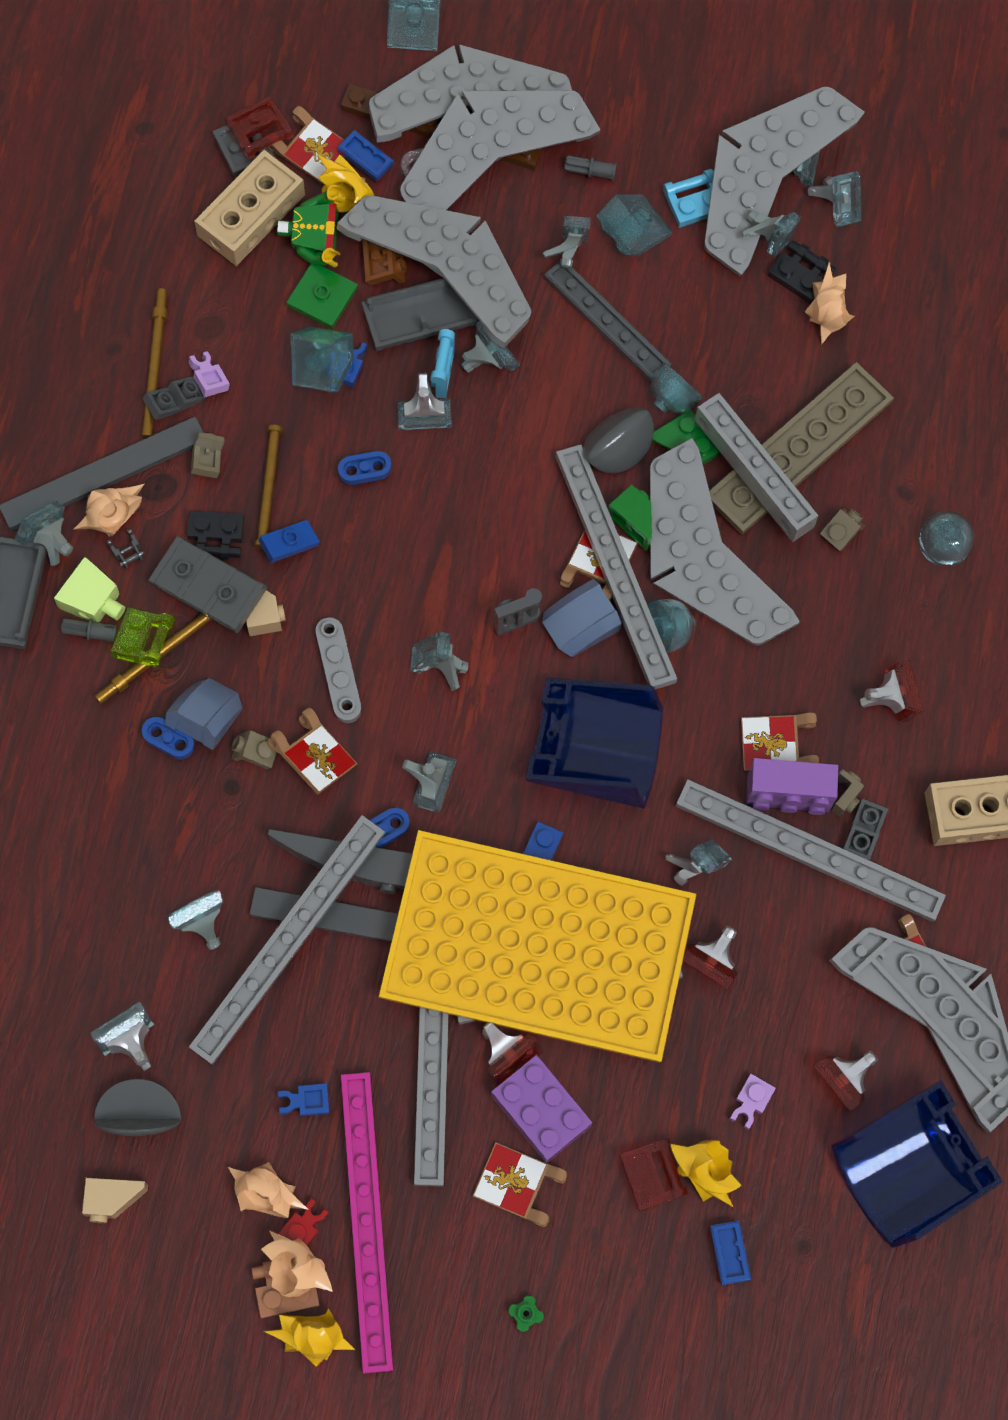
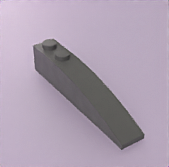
(381, 869)

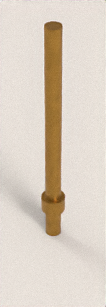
(159, 316)
(120, 682)

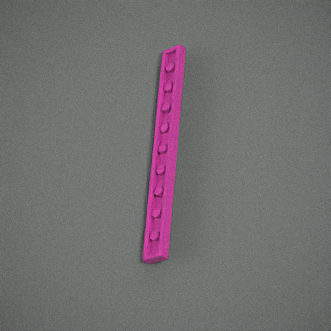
(366, 1223)

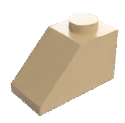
(266, 616)
(110, 1197)

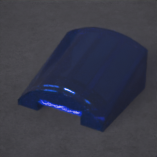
(598, 739)
(914, 1167)

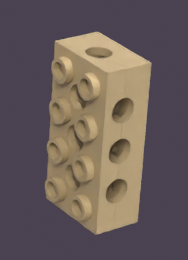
(250, 207)
(968, 796)

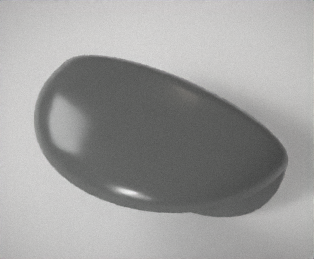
(620, 440)
(137, 1109)

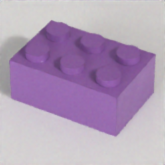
(791, 786)
(541, 1109)

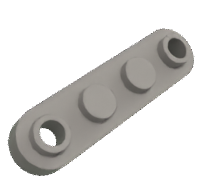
(338, 670)

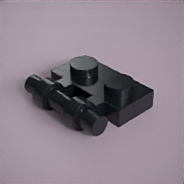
(795, 276)
(218, 528)

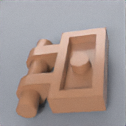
(274, 1304)

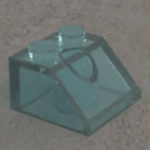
(414, 24)
(633, 224)
(320, 358)

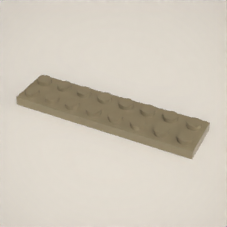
(807, 441)

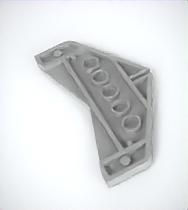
(434, 85)
(498, 127)
(768, 151)
(443, 243)
(705, 570)
(937, 994)

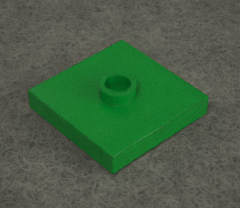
(322, 295)

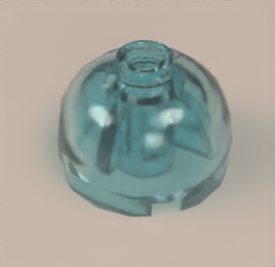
(673, 391)
(946, 538)
(673, 623)

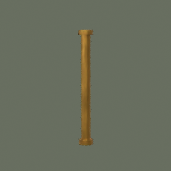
(274, 432)

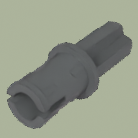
(590, 167)
(89, 629)

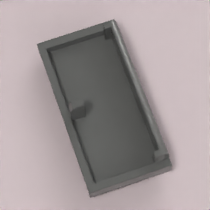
(415, 313)
(207, 584)
(19, 585)

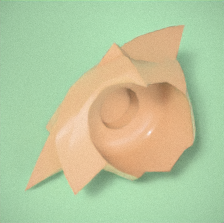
(829, 304)
(110, 508)
(264, 1191)
(294, 1267)

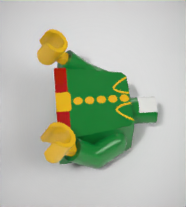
(315, 227)

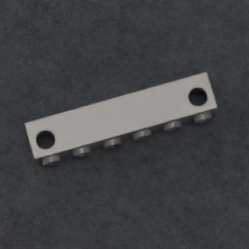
(756, 467)

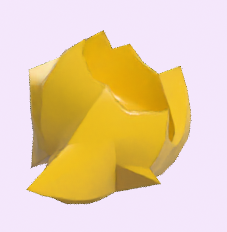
(343, 174)
(707, 1168)
(311, 1336)

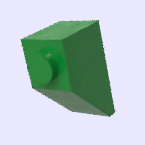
(633, 515)

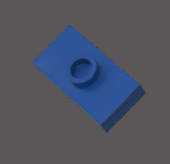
(365, 156)
(289, 541)
(730, 1253)

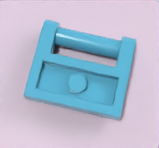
(691, 207)
(444, 360)

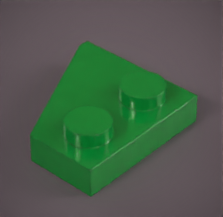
(682, 430)

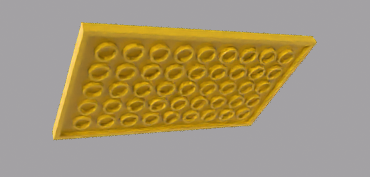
(538, 946)

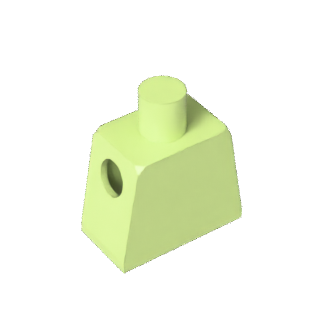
(89, 594)

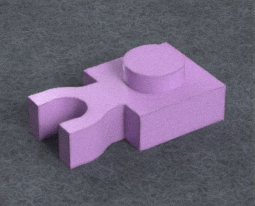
(208, 377)
(753, 1098)

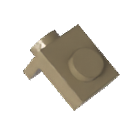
(207, 455)
(843, 528)
(253, 749)
(848, 800)

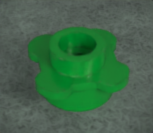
(527, 1304)

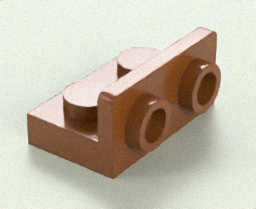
(382, 264)

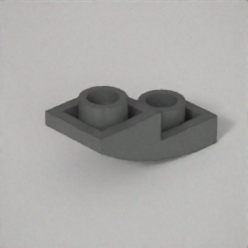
(175, 398)
(865, 829)

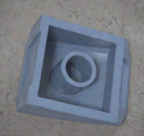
(581, 619)
(205, 711)

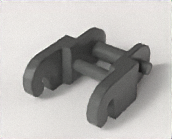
(118, 553)

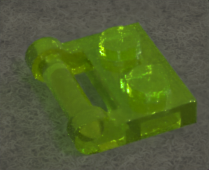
(134, 634)

